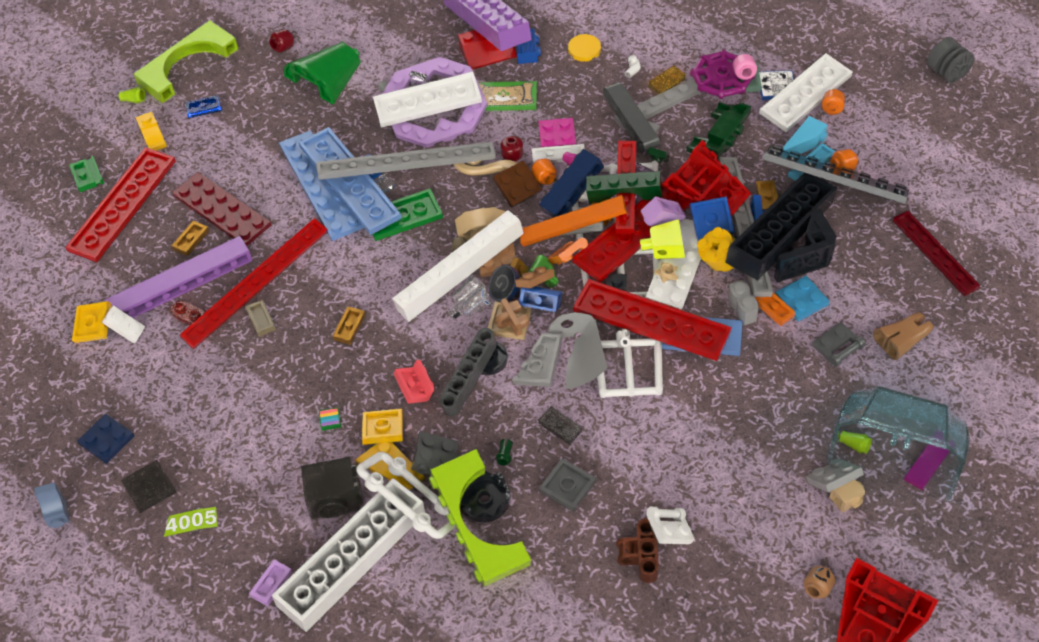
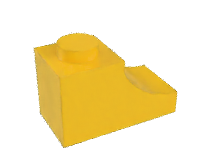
(151, 131)

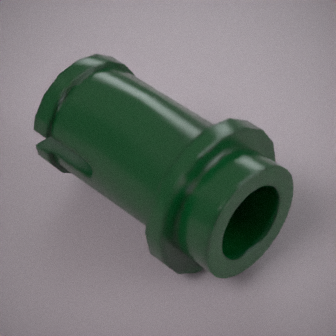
(503, 457)

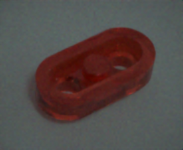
(186, 313)

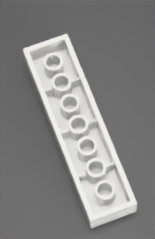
(346, 557)

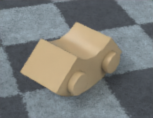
(476, 220)

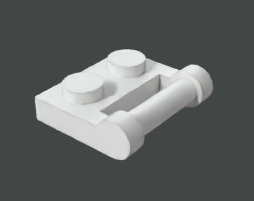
(670, 531)

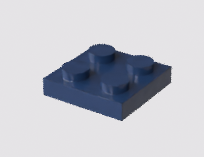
(105, 438)

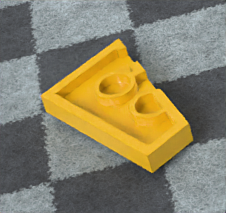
(382, 468)

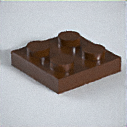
(517, 184)

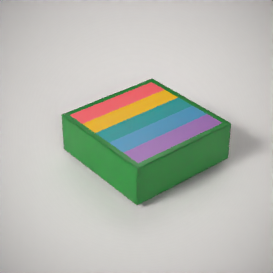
(329, 419)

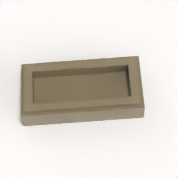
(260, 318)

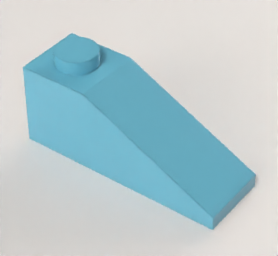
(808, 136)

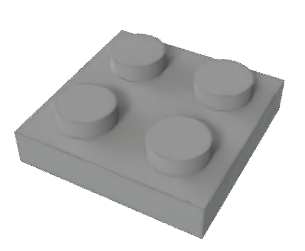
(834, 475)

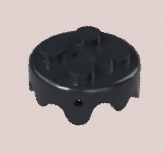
(493, 486)

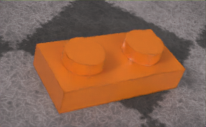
(776, 309)

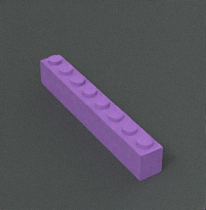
(182, 278)

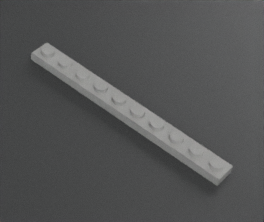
(405, 160)
(742, 220)

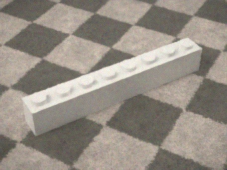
(458, 266)

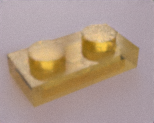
(667, 80)

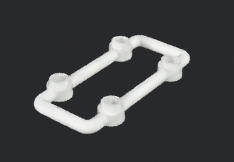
(397, 467)

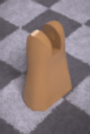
(902, 335)

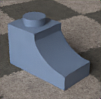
(53, 505)

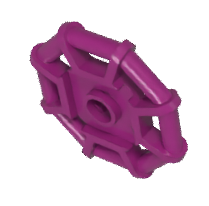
(718, 63)

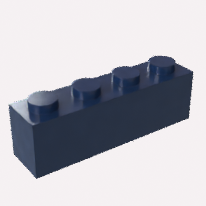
(571, 184)

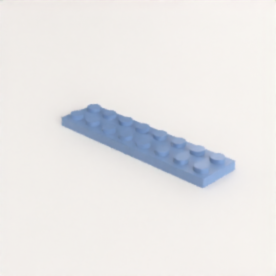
(358, 191)
(326, 202)

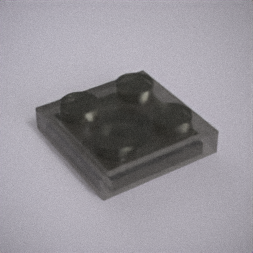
(148, 486)

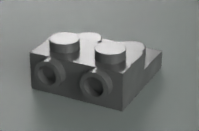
(432, 452)

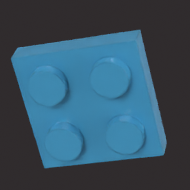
(803, 297)

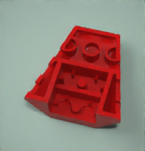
(706, 179)

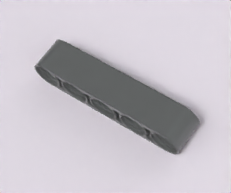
(631, 116)
(468, 380)

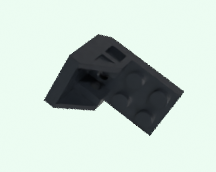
(813, 255)

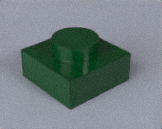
(658, 155)

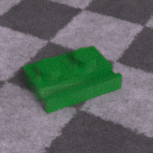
(86, 174)

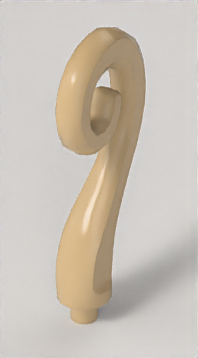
(495, 167)

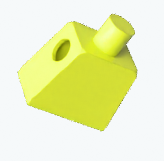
(665, 241)

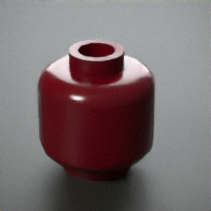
(281, 40)
(512, 148)

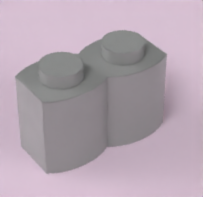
(743, 302)

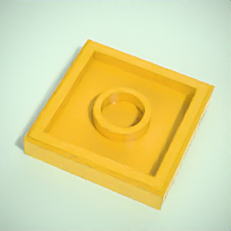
(88, 322)
(382, 426)

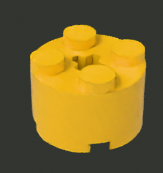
(714, 249)

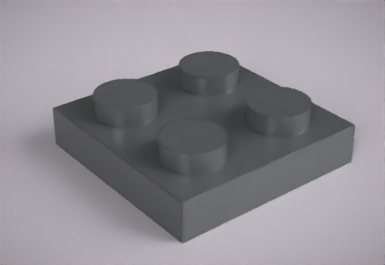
(567, 485)

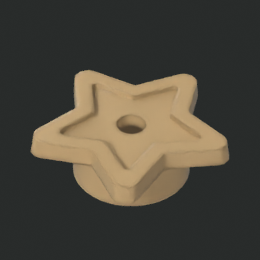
(667, 267)

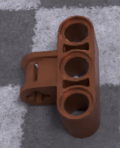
(635, 553)

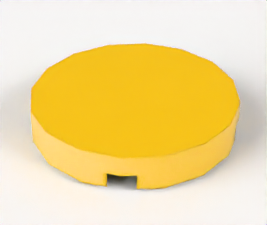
(584, 47)

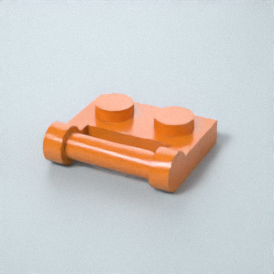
(565, 253)

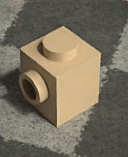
(848, 495)

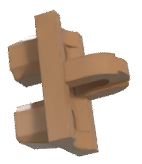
(509, 318)

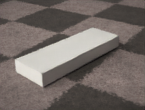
(555, 153)

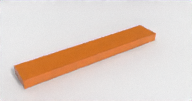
(573, 220)

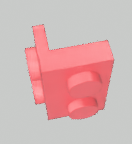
(414, 383)

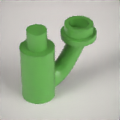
(543, 261)

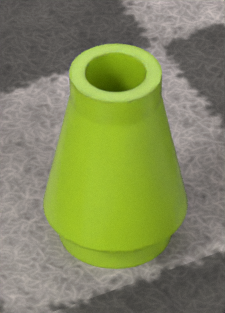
(133, 95)
(859, 442)

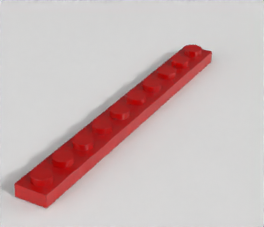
(253, 283)

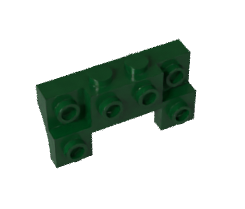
(726, 128)

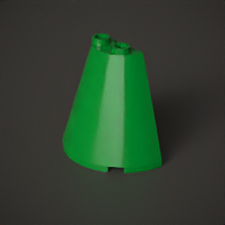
(327, 69)

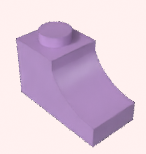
(662, 211)

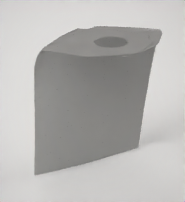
(587, 357)

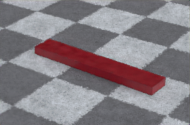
(936, 253)

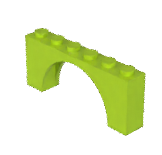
(204, 39)
(489, 560)

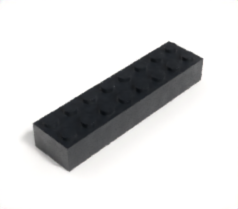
(779, 226)

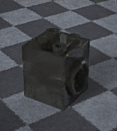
(331, 488)

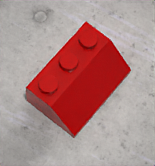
(480, 52)

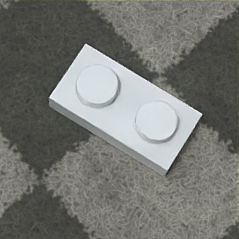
(123, 324)

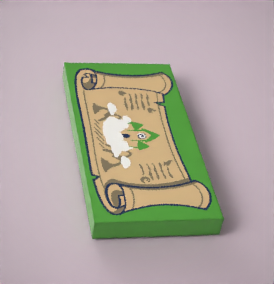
(510, 95)

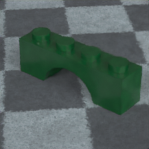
(643, 184)

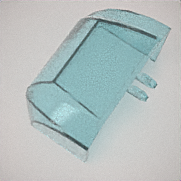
(909, 418)

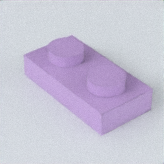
(270, 582)

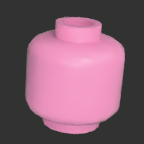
(744, 66)

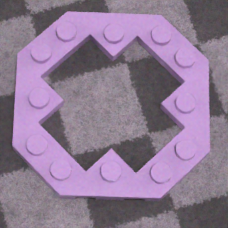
(446, 129)

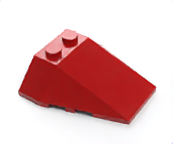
(880, 607)

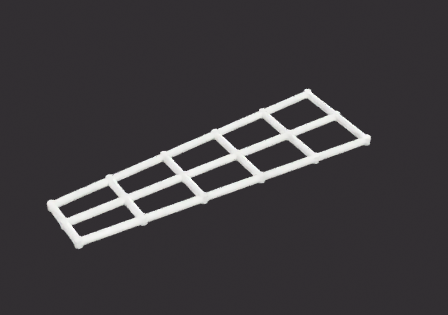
(630, 390)

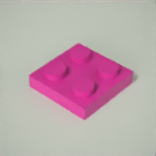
(557, 132)

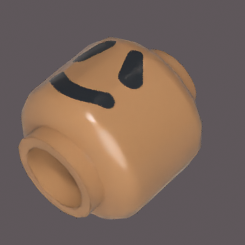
(819, 582)

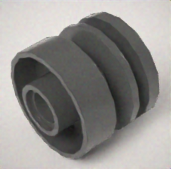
(950, 60)

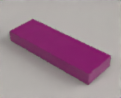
(926, 466)

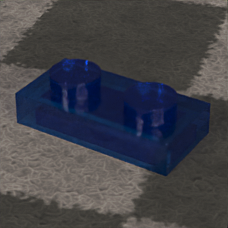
(203, 106)

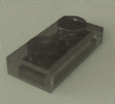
(560, 425)

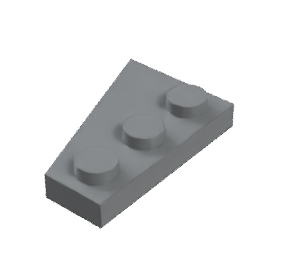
(541, 363)

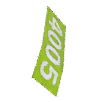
(191, 521)

